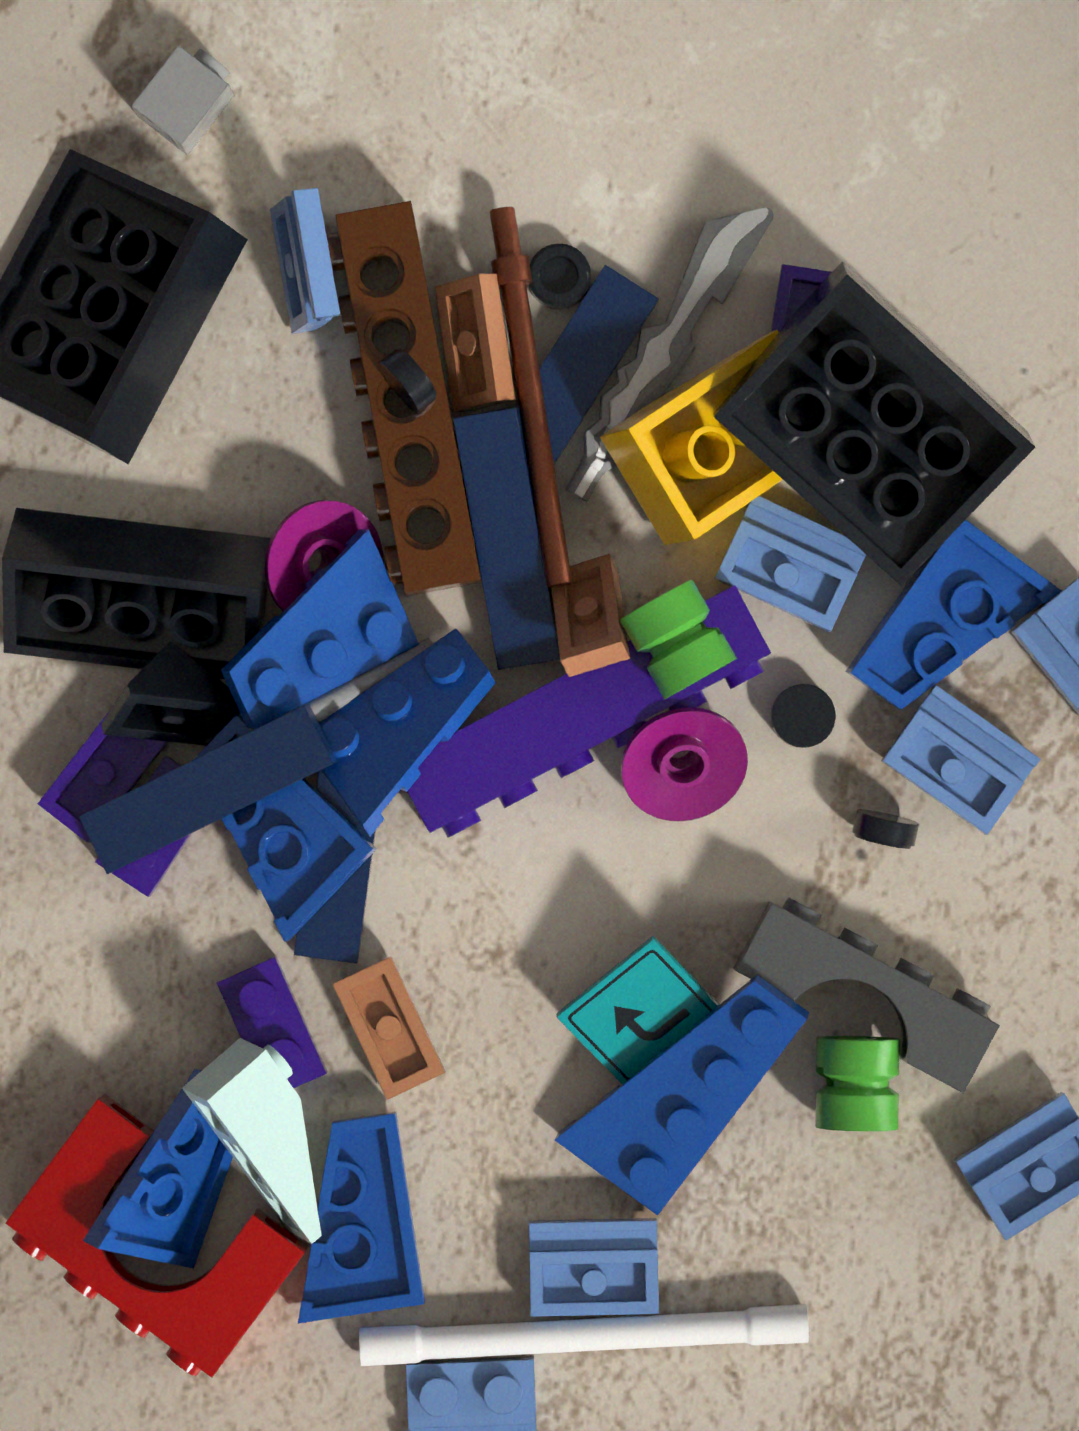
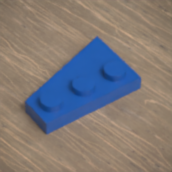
(946, 614)
(324, 638)
(399, 722)
(293, 845)
(167, 1192)
(366, 1225)

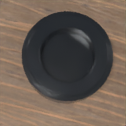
(559, 276)
(407, 380)
(803, 715)
(885, 829)

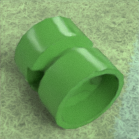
(677, 639)
(857, 1083)

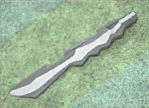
(663, 349)

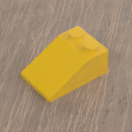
(684, 460)

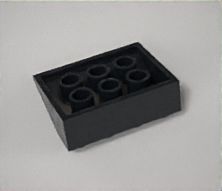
(107, 302)
(873, 424)

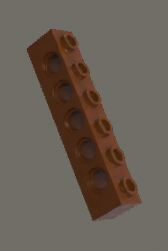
(392, 236)

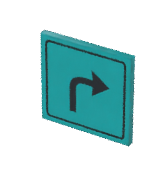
(637, 1009)

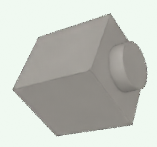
(184, 98)

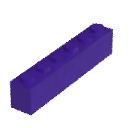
(563, 722)

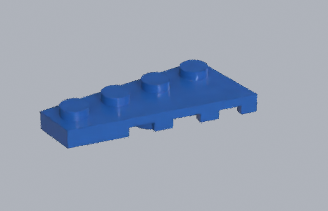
(675, 1107)

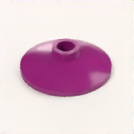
(311, 527)
(690, 784)

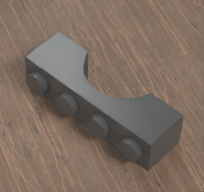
(938, 1032)

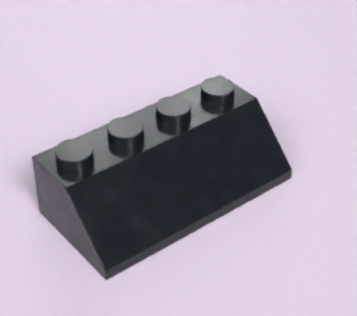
(129, 589)

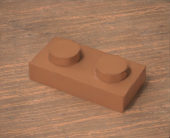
(475, 342)
(590, 617)
(389, 1027)

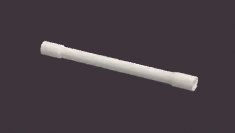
(414, 1343)

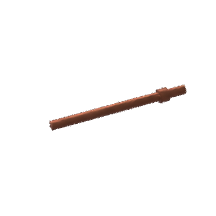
(513, 277)

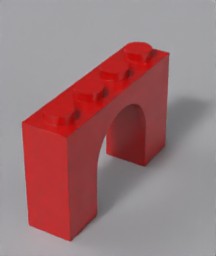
(194, 1318)

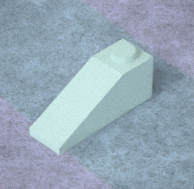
(263, 1128)

